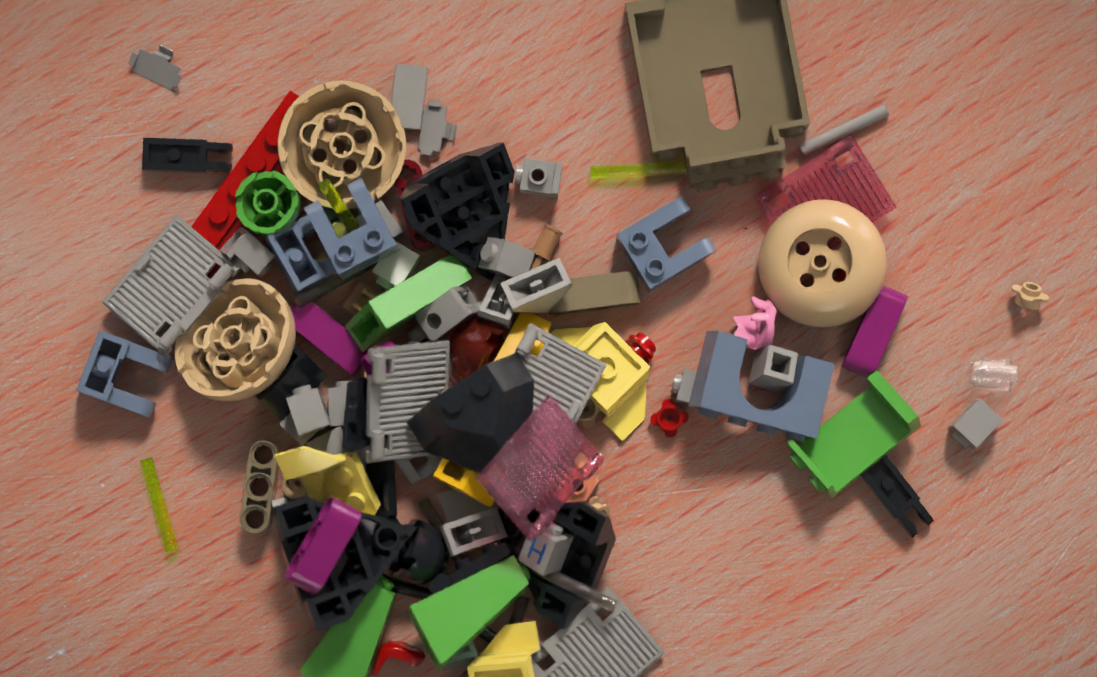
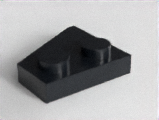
(356, 416)

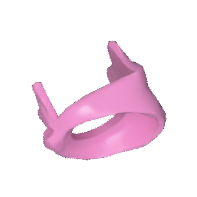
(757, 327)

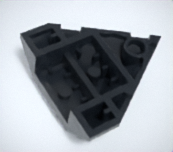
(463, 203)
(477, 414)
(584, 561)
(358, 567)

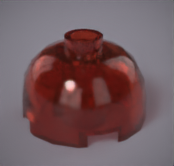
(475, 345)

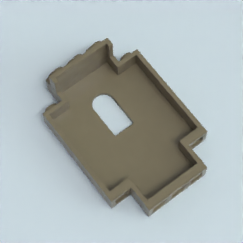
(684, 37)

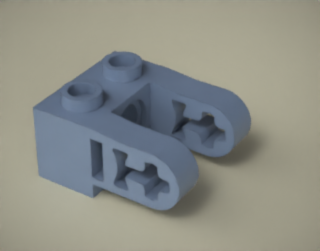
(360, 247)
(647, 253)
(294, 258)
(104, 365)

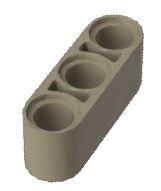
(599, 293)
(251, 501)

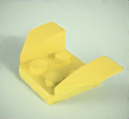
(624, 380)
(329, 476)
(508, 653)

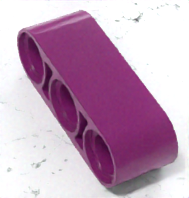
(874, 332)
(328, 336)
(323, 545)

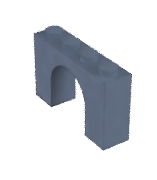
(719, 390)

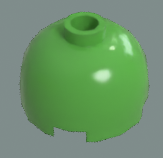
(267, 202)

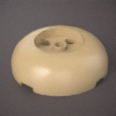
(354, 109)
(826, 301)
(242, 323)

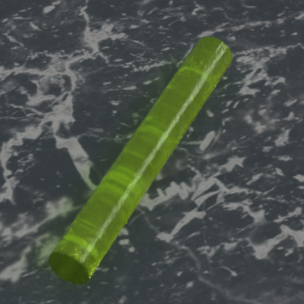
(638, 170)
(338, 205)
(159, 505)

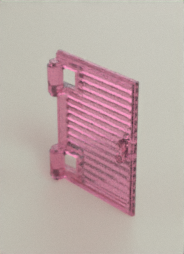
(824, 179)
(539, 468)

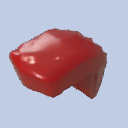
(398, 650)

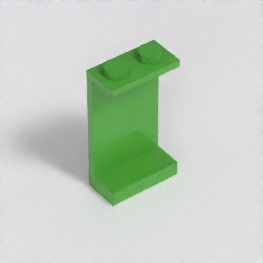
(855, 437)

